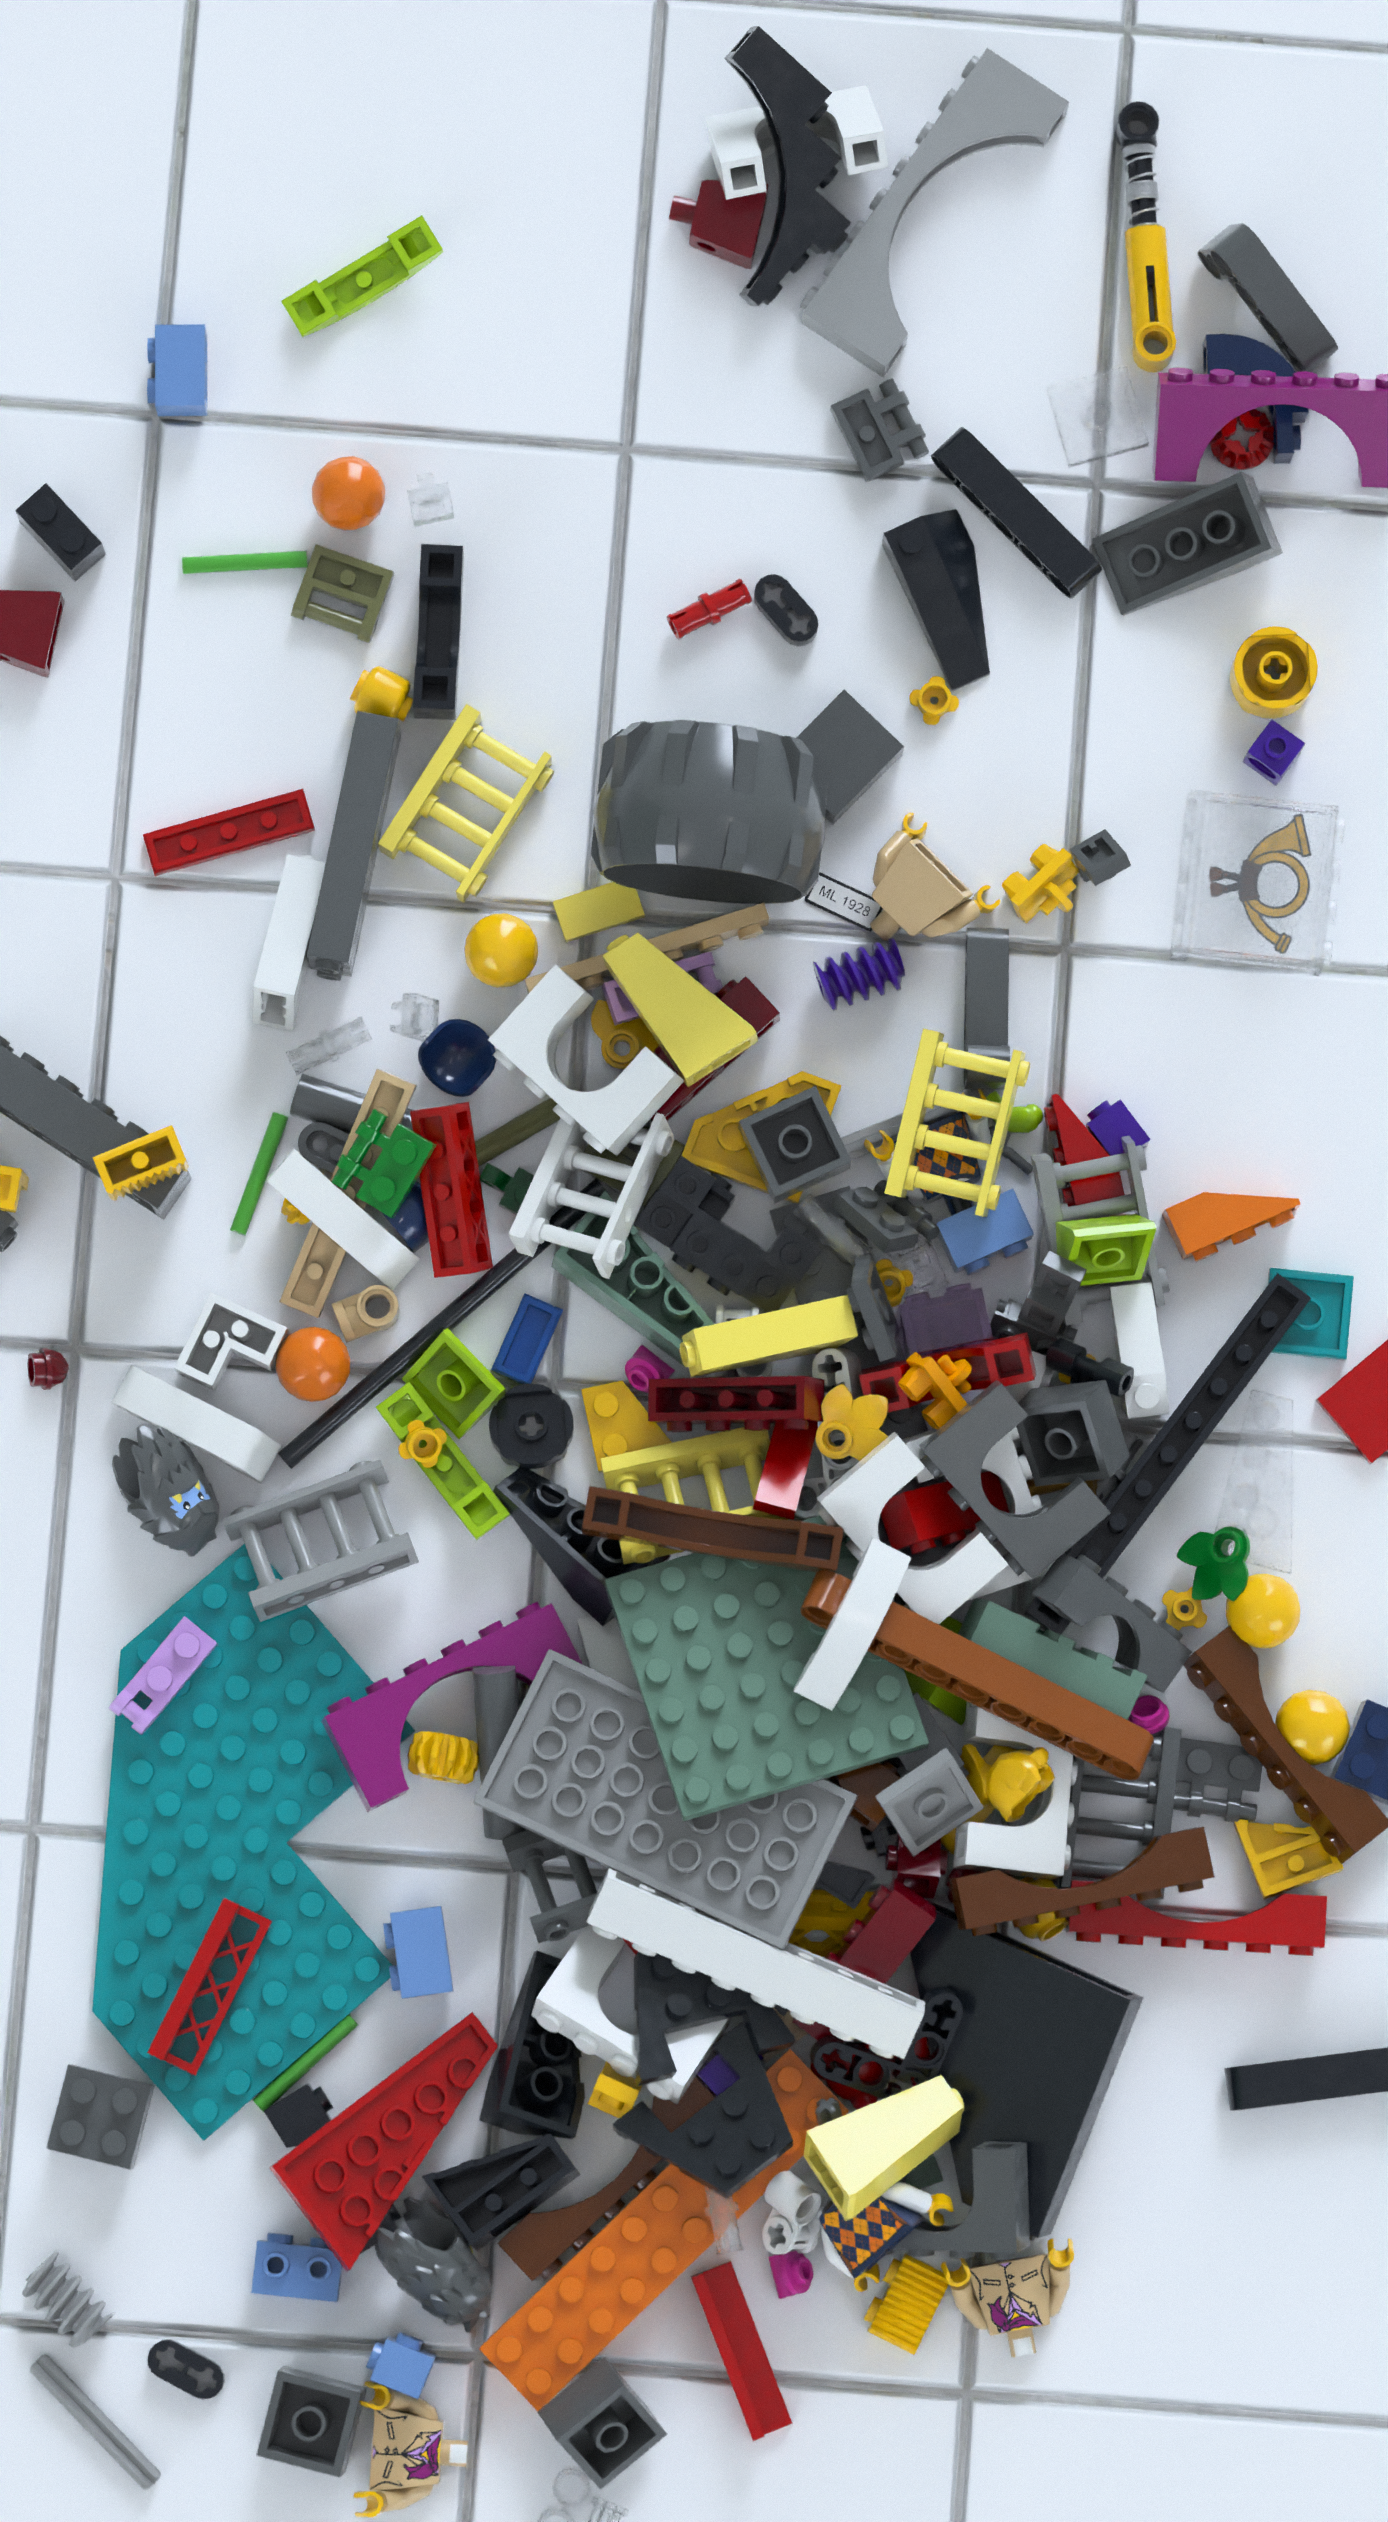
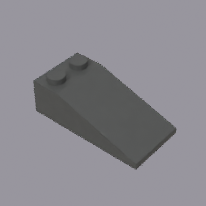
(1187, 544)

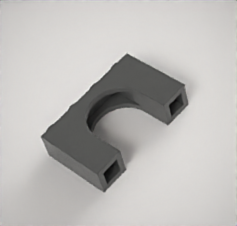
(1030, 1538)
(998, 2212)

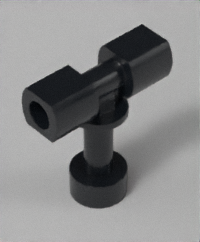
(1072, 1361)

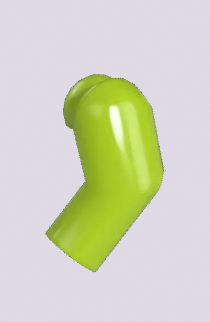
(1022, 1118)

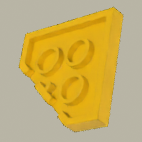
(718, 1144)

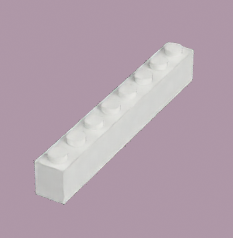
(788, 1977)

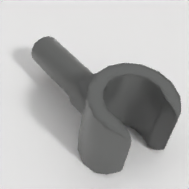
(1013, 1156)

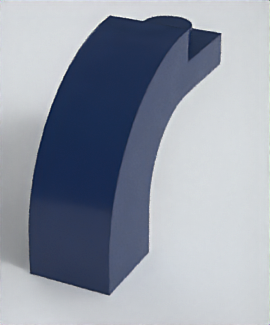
(1248, 355)

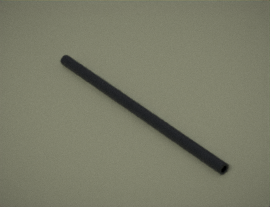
(420, 1342)

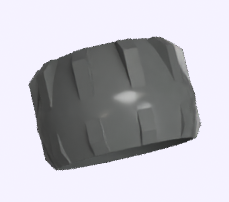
(710, 812)

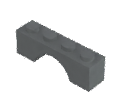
(1080, 1595)

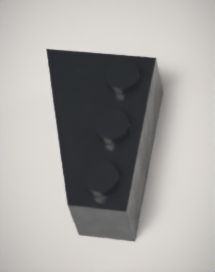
(501, 2188)

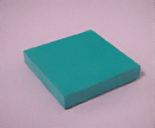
(1325, 1321)

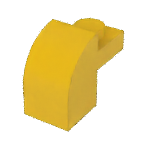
(614, 2092)

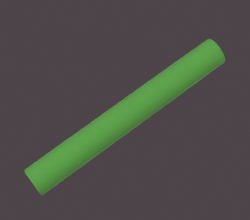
(244, 562)
(259, 1173)
(304, 2063)

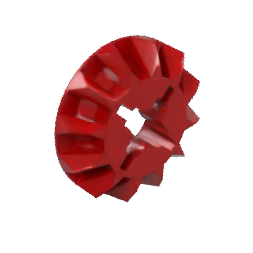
(1259, 445)

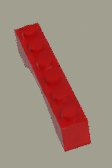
(1285, 1921)

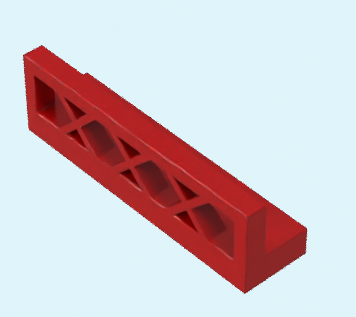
(453, 1192)
(194, 1980)
(741, 2350)

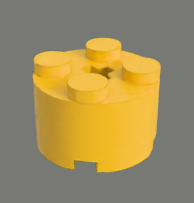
(1292, 660)

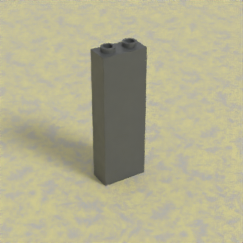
(353, 845)

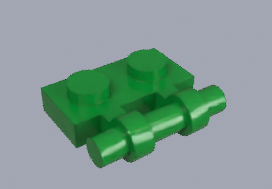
(395, 1168)

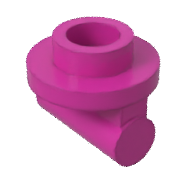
(646, 1366)
(791, 2273)

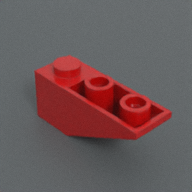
(1075, 1146)

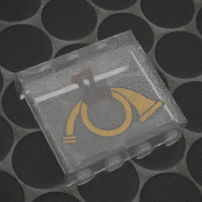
(1256, 881)

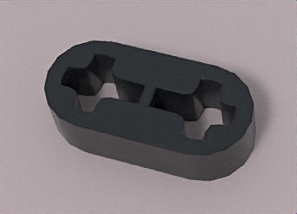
(793, 603)
(180, 2378)

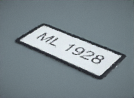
(844, 902)

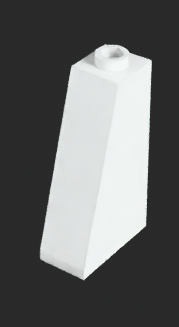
(284, 953)

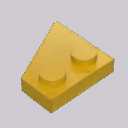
(618, 1421)
(1284, 1856)

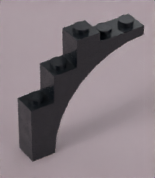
(804, 161)

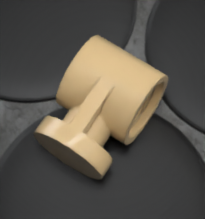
(353, 1316)

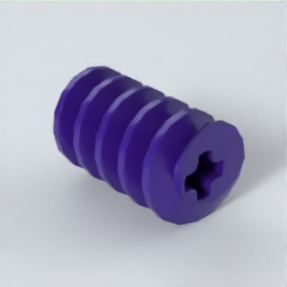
(860, 974)

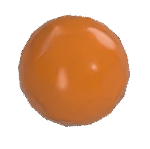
(348, 493)
(313, 1364)

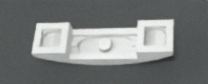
(342, 1219)
(853, 1624)

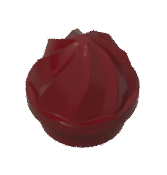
(46, 1368)

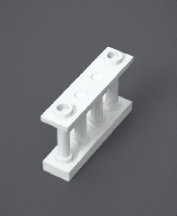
(549, 1191)

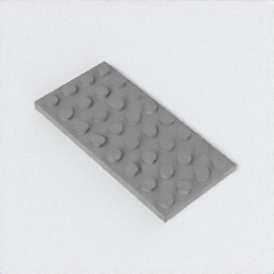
(593, 1780)

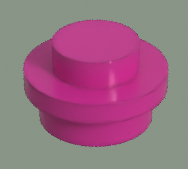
(1150, 1714)

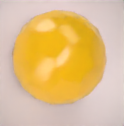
(501, 950)
(1264, 1611)
(1314, 1725)

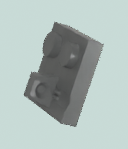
(872, 1304)

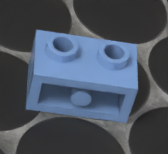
(180, 370)
(974, 1239)
(419, 1952)
(296, 2269)
(401, 2364)

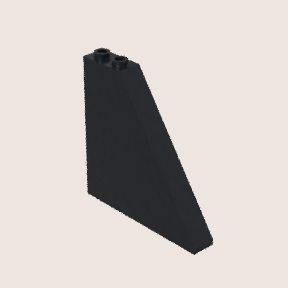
(1026, 2054)

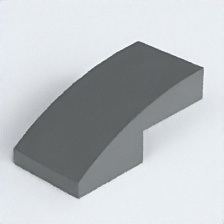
(1052, 1293)

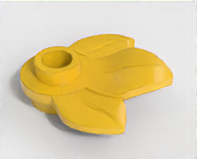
(632, 1032)
(856, 1418)

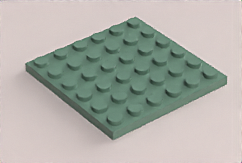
(717, 1674)

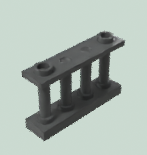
(1156, 1791)
(528, 1853)

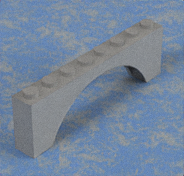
(989, 110)

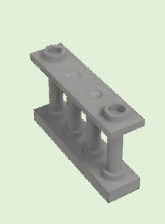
(1051, 1176)
(351, 1565)

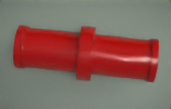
(709, 609)

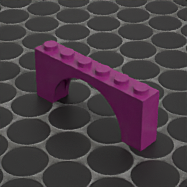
(1199, 405)
(371, 1728)

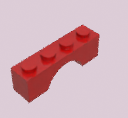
(1000, 1359)

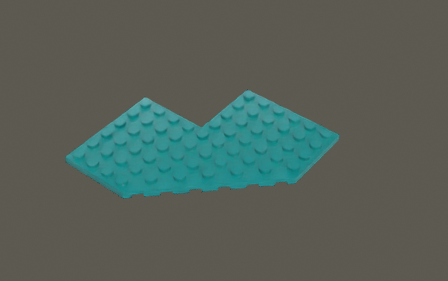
(208, 1816)

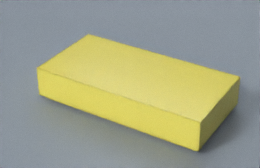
(597, 910)

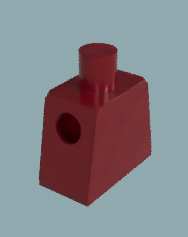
(720, 224)
(29, 628)

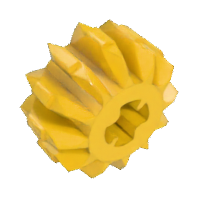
(443, 1757)

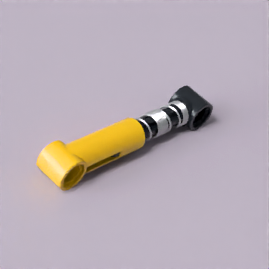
(1145, 241)

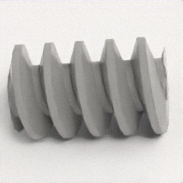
(66, 2301)

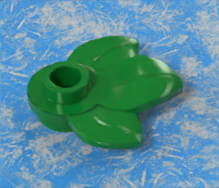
(1215, 1567)

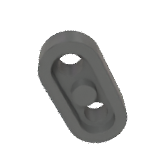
(336, 1141)

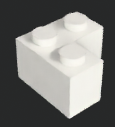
(224, 1331)

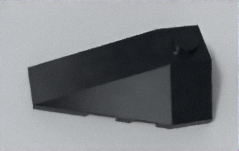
(942, 585)
(555, 1530)
(536, 2071)

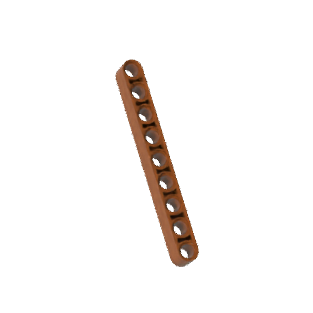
(993, 1683)

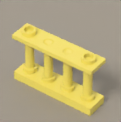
(447, 768)
(926, 1094)
(685, 1459)

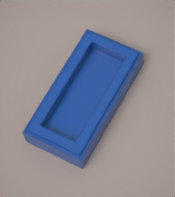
(527, 1340)

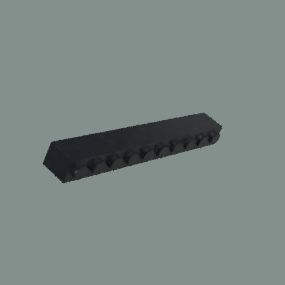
(1184, 1433)

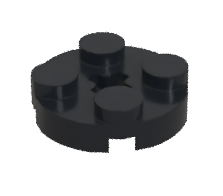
(515, 1445)

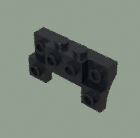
(716, 1248)

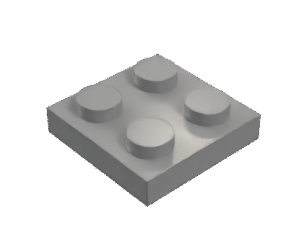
(929, 1802)

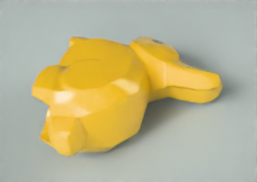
(1010, 1781)

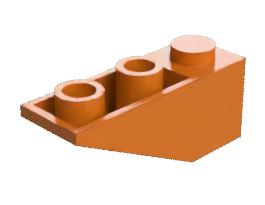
(1217, 1217)

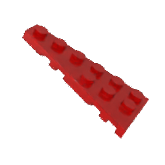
(368, 2153)

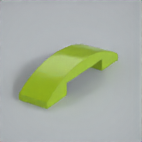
(364, 279)
(453, 1473)

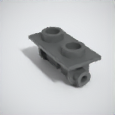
(1006, 1324)

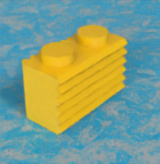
(141, 1162)
(907, 2303)

